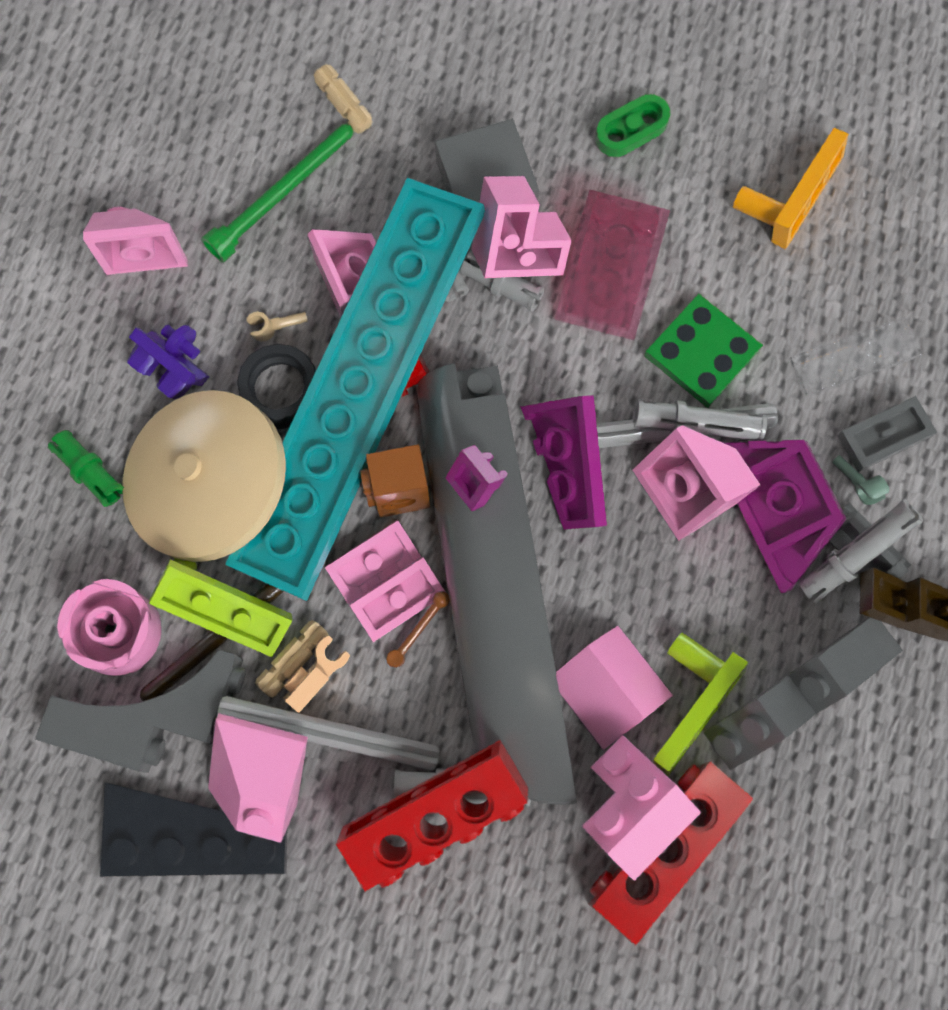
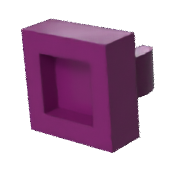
(474, 477)

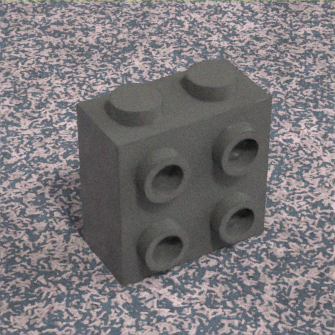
(480, 154)

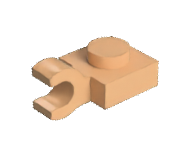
(305, 684)

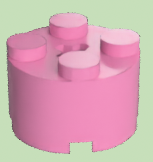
(103, 604)

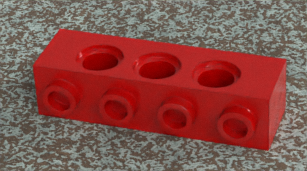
(723, 806)
(380, 863)

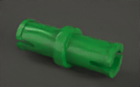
(86, 468)

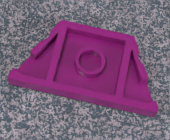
(792, 508)

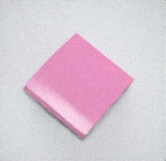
(384, 580)

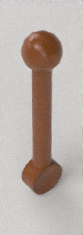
(397, 657)

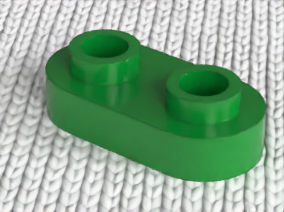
(629, 125)

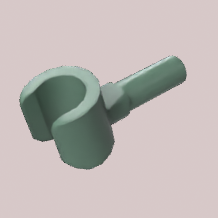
(869, 490)

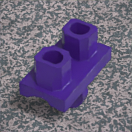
(154, 349)

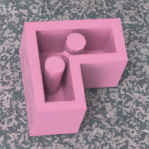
(514, 235)
(643, 811)

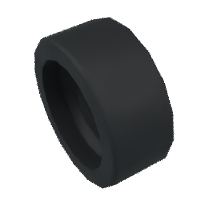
(265, 358)

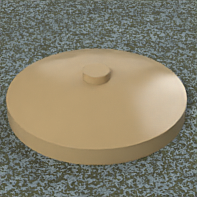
(204, 476)

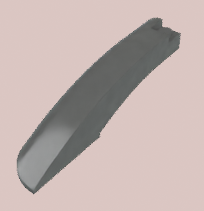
(495, 584)

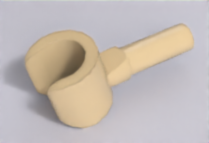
(273, 324)

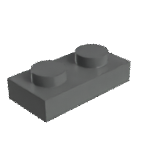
(887, 434)

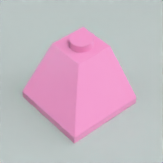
(132, 242)
(694, 479)
(256, 775)

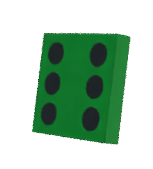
(703, 350)

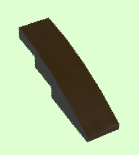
(910, 605)

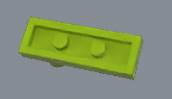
(220, 607)
(721, 678)

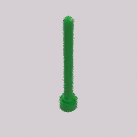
(222, 241)

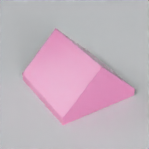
(341, 261)
(611, 687)

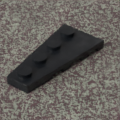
(178, 838)

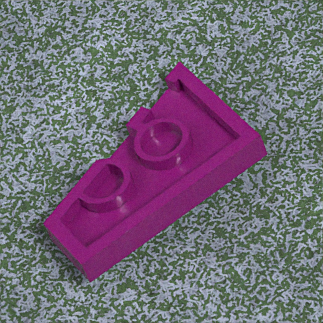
(571, 450)

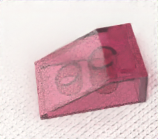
(612, 264)

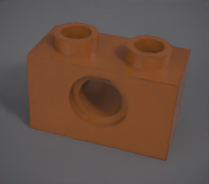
(396, 481)

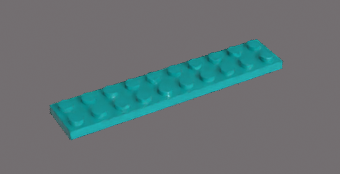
(361, 382)

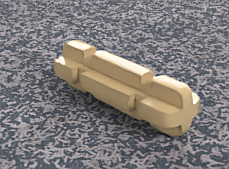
(343, 98)
(290, 659)

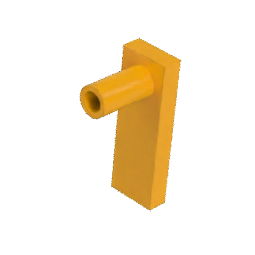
(789, 217)

